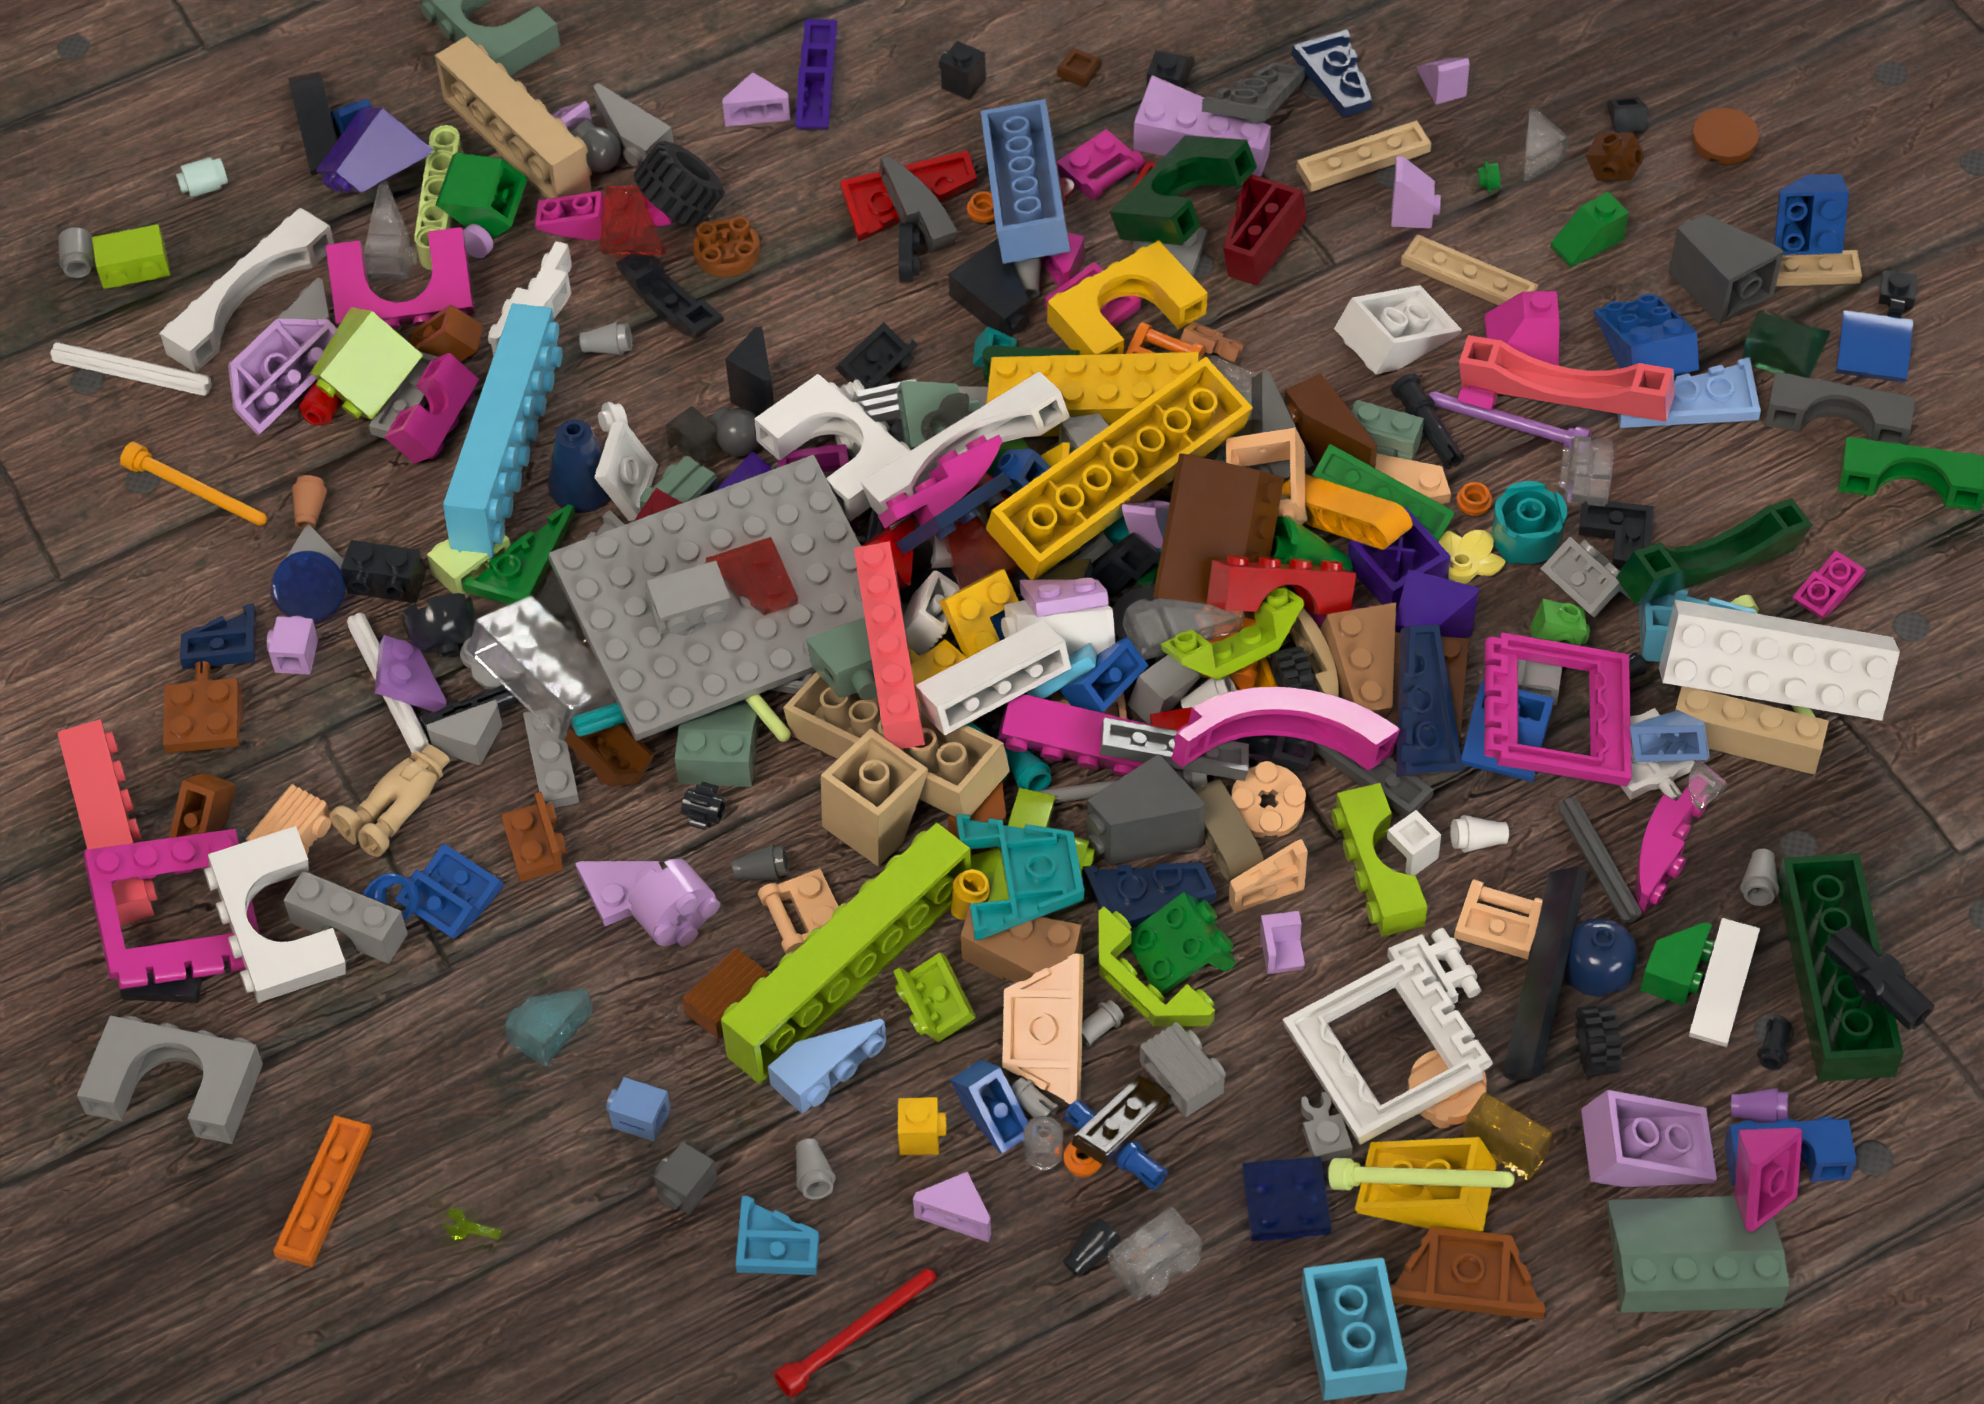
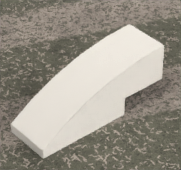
(1724, 982)

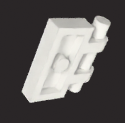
(1446, 950)

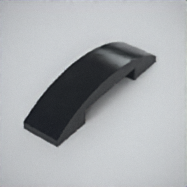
(313, 117)
(666, 297)

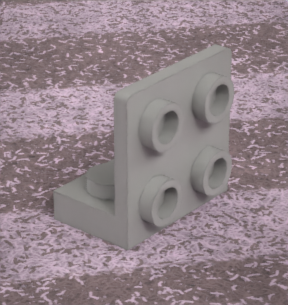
(1584, 575)

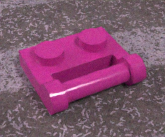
(1094, 159)

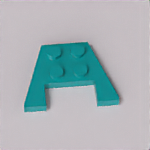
(1038, 872)

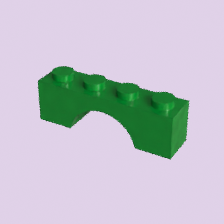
(1953, 475)

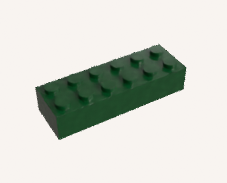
(1844, 1030)

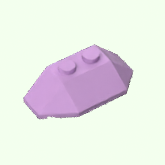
(276, 368)

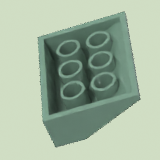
(1693, 1256)

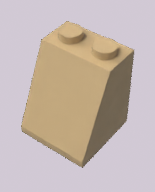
(871, 796)

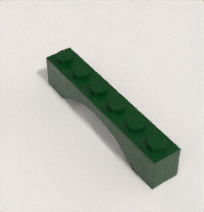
(1668, 569)

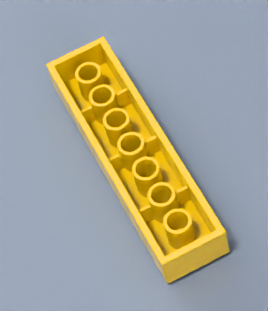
(1116, 468)

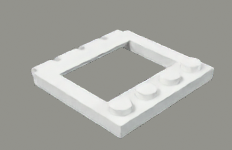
(1342, 1079)

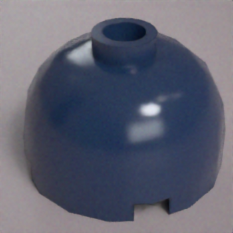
(1601, 957)

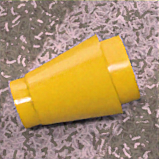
(968, 888)

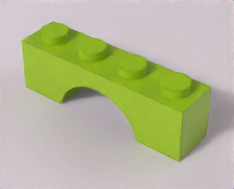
(1392, 897)

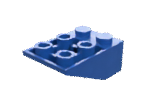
(1649, 334)

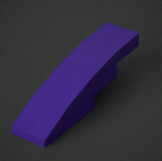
(816, 74)

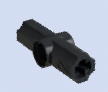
(1879, 978)

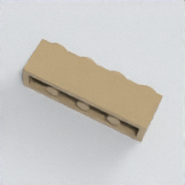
(1756, 729)

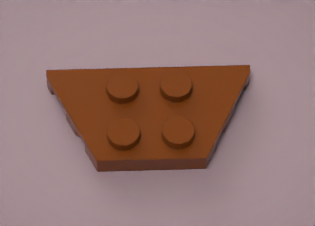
(1468, 1274)

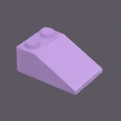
(1647, 1141)

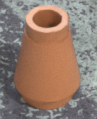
(308, 500)

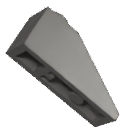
(633, 127)

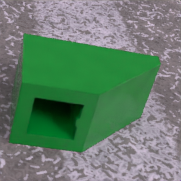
(1675, 964)

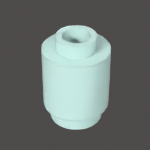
(202, 176)

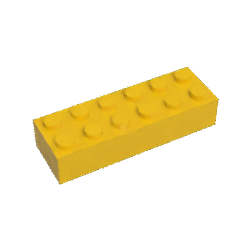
(1093, 382)

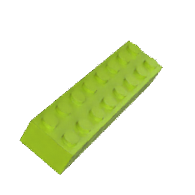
(845, 952)

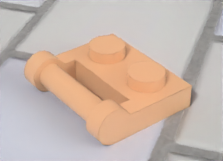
(811, 900)
(1496, 927)

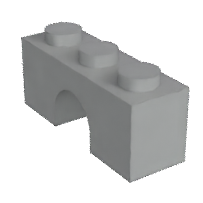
(368, 923)

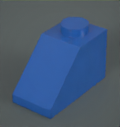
(1112, 675)
(991, 1104)

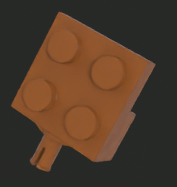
(202, 713)

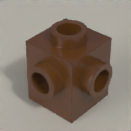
(1614, 156)

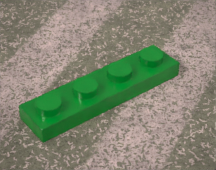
(1353, 473)

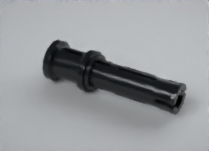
(1422, 405)

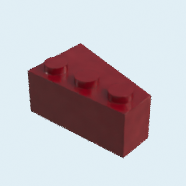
(1262, 227)

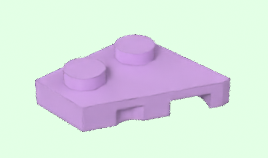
(1063, 596)
(611, 884)

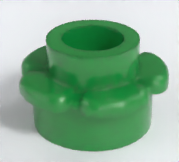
(1489, 176)

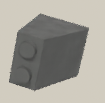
(1724, 266)
(1145, 815)

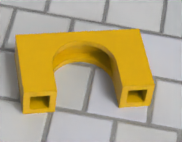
(1147, 274)

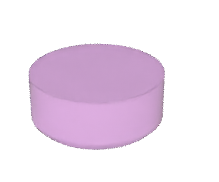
(477, 241)

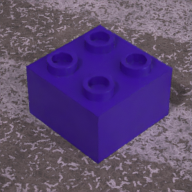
(1386, 569)

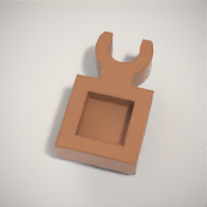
(1213, 341)

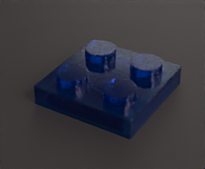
(1286, 1198)

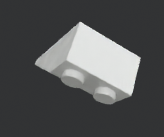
(1395, 327)

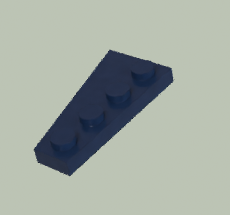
(1425, 708)

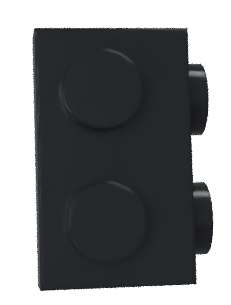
(877, 358)

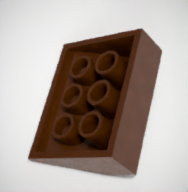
(1214, 514)

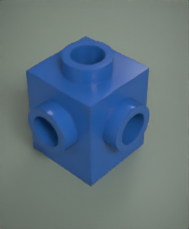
(1020, 468)

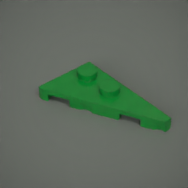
(524, 564)

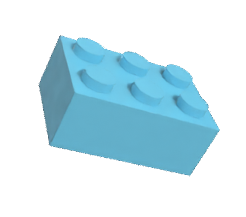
(1353, 1329)

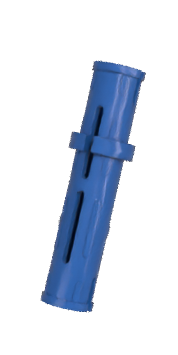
(1129, 1157)

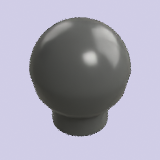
(602, 146)
(735, 431)

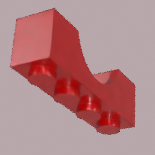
(1245, 584)

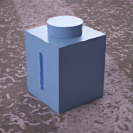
(638, 1109)

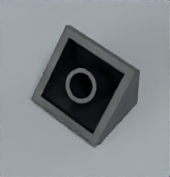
(750, 374)

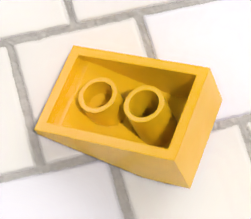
(1428, 1204)

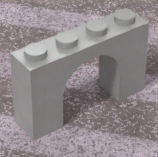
(135, 1047)

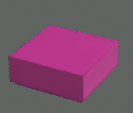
(1477, 396)

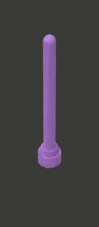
(1510, 420)

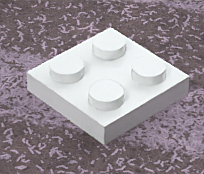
(625, 469)

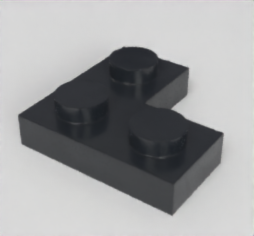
(1624, 522)

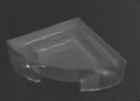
(1704, 784)

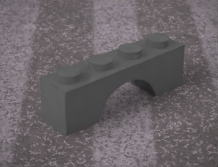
(1802, 399)

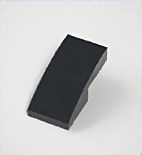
(1125, 560)
(1280, 750)

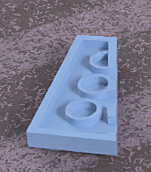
(1709, 398)

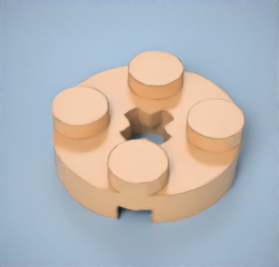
(1275, 780)
(1453, 1109)

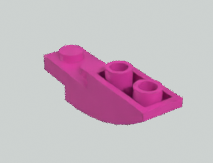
(581, 215)
(947, 484)
(1663, 848)

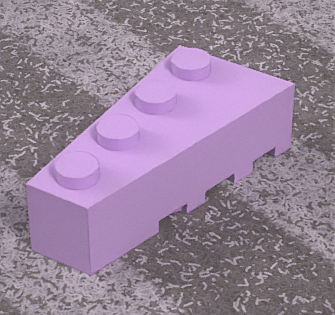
(1173, 112)

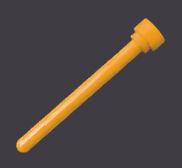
(137, 458)

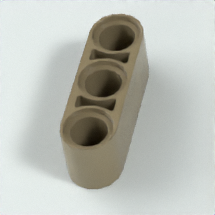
(1227, 832)

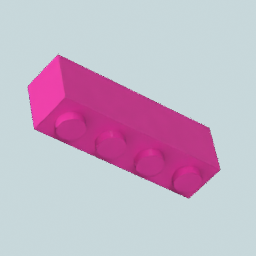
(1059, 732)

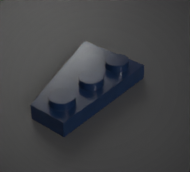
(1335, 72)
(963, 510)
(1146, 890)

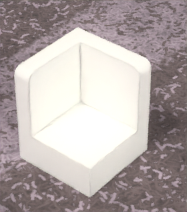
(1416, 841)

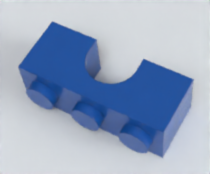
(1825, 1146)

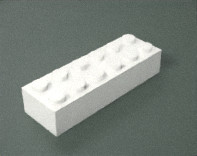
(1778, 660)

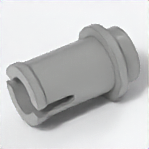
(1101, 1021)
(1033, 1100)

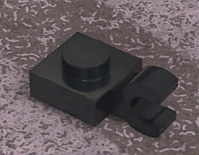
(1897, 291)

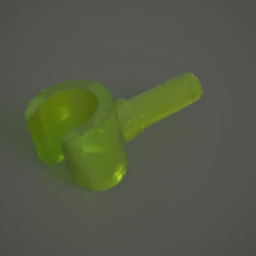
(466, 1227)

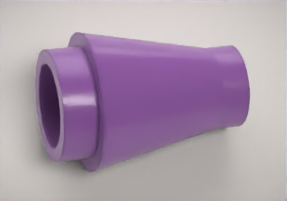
(1760, 1106)

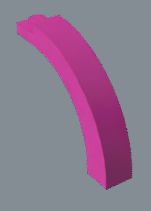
(1288, 713)

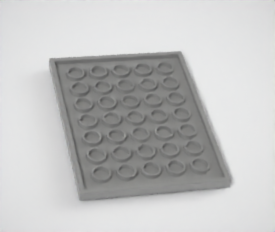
(716, 664)

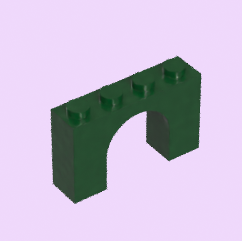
(1152, 210)

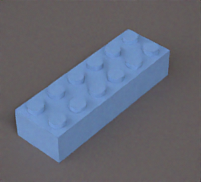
(1024, 181)

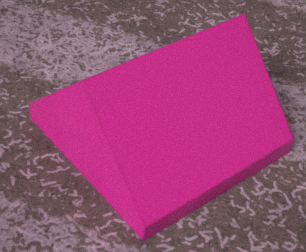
(1766, 1173)

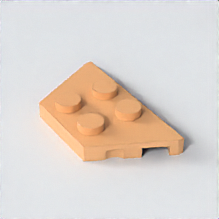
(1046, 1028)

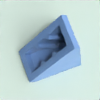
(1670, 738)

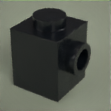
(962, 70)

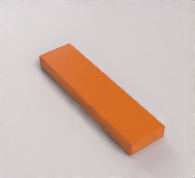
(323, 1191)

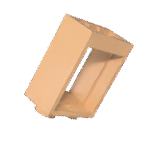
(1269, 448)

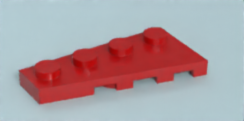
(870, 202)

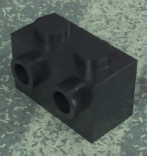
(383, 571)

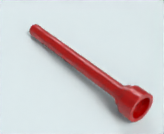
(794, 1376)

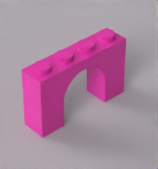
(448, 283)

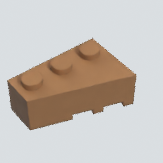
(1364, 655)
(1023, 948)

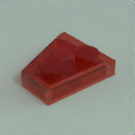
(628, 224)
(757, 575)

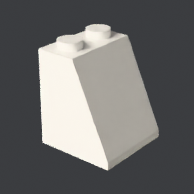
(1075, 627)

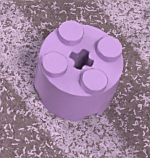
(672, 903)

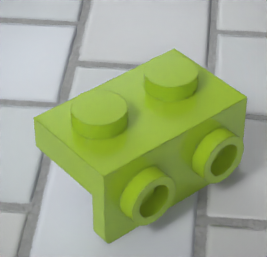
(934, 998)

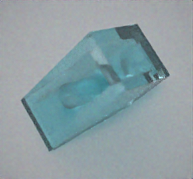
(547, 1023)

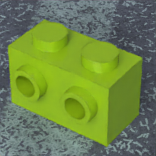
(130, 256)

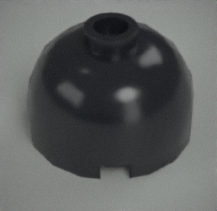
(441, 624)

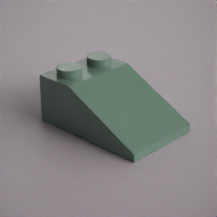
(718, 747)

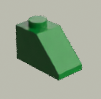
(1591, 230)

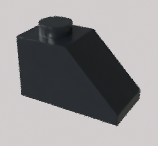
(1171, 67)

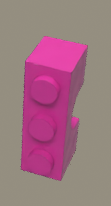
(448, 390)

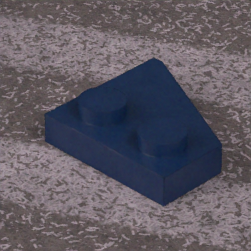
(221, 641)

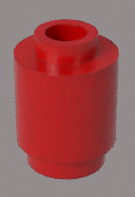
(318, 407)

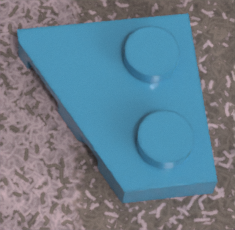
(774, 1243)

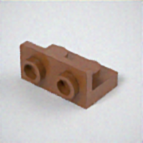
(532, 839)

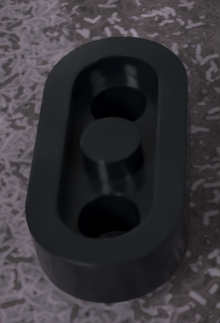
(908, 262)

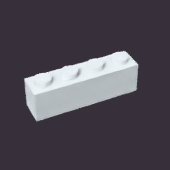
(993, 677)

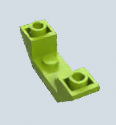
(1249, 645)
(1186, 1007)

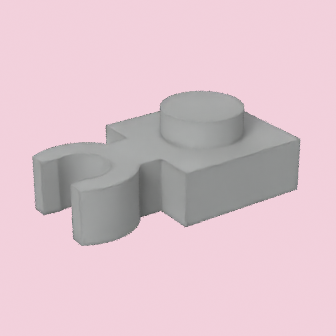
(1325, 1133)

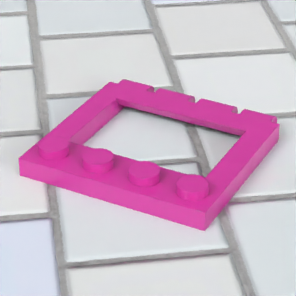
(1609, 709)
(144, 861)

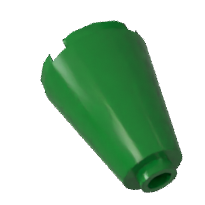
(1296, 541)

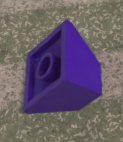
(1437, 601)

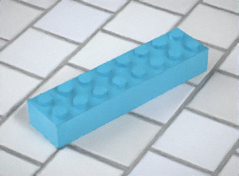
(502, 430)

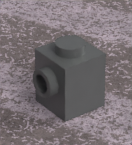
(684, 1178)

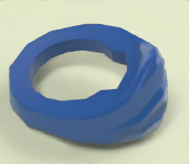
(377, 890)

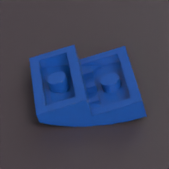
(1874, 346)
(451, 891)

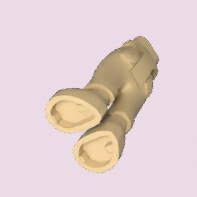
(406, 786)

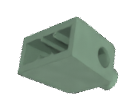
(918, 400)
(844, 659)

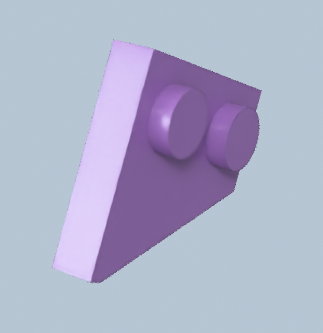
(406, 675)

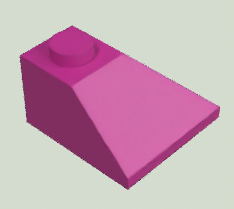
(1528, 324)

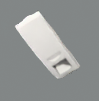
(548, 289)

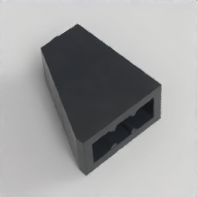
(991, 291)

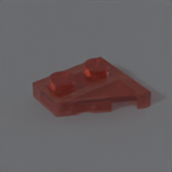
(976, 553)

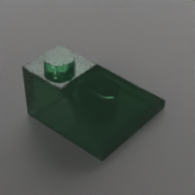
(1784, 344)

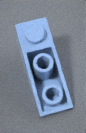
(819, 1063)

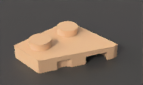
(1420, 476)
(1271, 878)

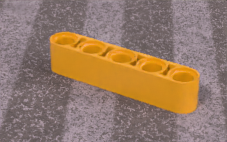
(1352, 513)

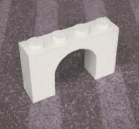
(820, 410)
(270, 965)

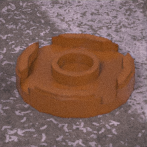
(1725, 135)

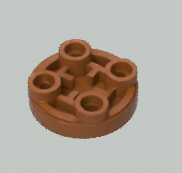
(726, 247)

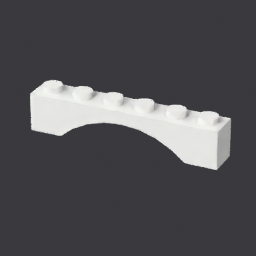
(291, 247)
(1018, 413)

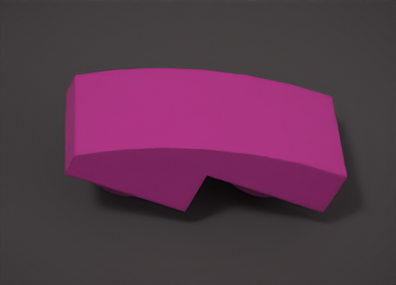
(1829, 585)

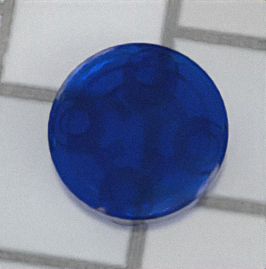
(307, 586)

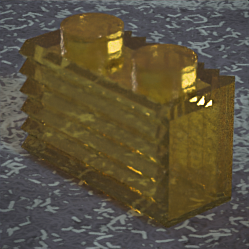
(1508, 1135)

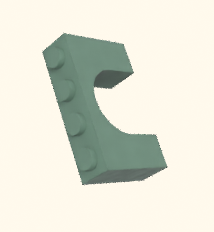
(510, 44)

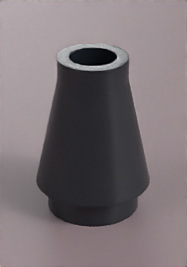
(1091, 1247)

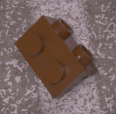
(612, 754)

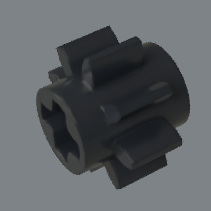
(703, 805)

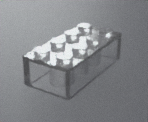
(540, 664)

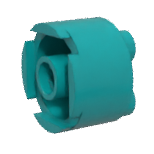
(1528, 523)

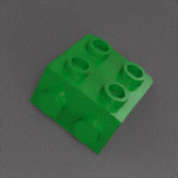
(1180, 942)

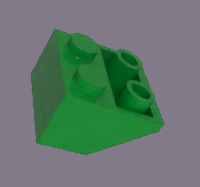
(481, 192)

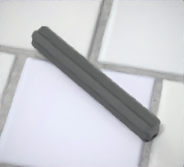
(1599, 860)

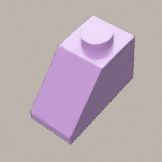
(1413, 196)

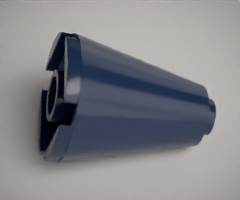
(574, 468)

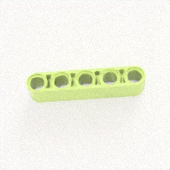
(445, 143)

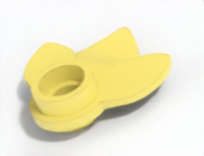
(1470, 555)

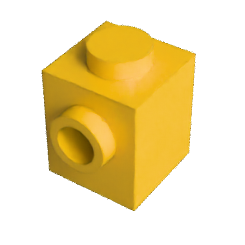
(920, 1126)

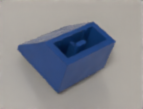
(1812, 215)
(1533, 724)

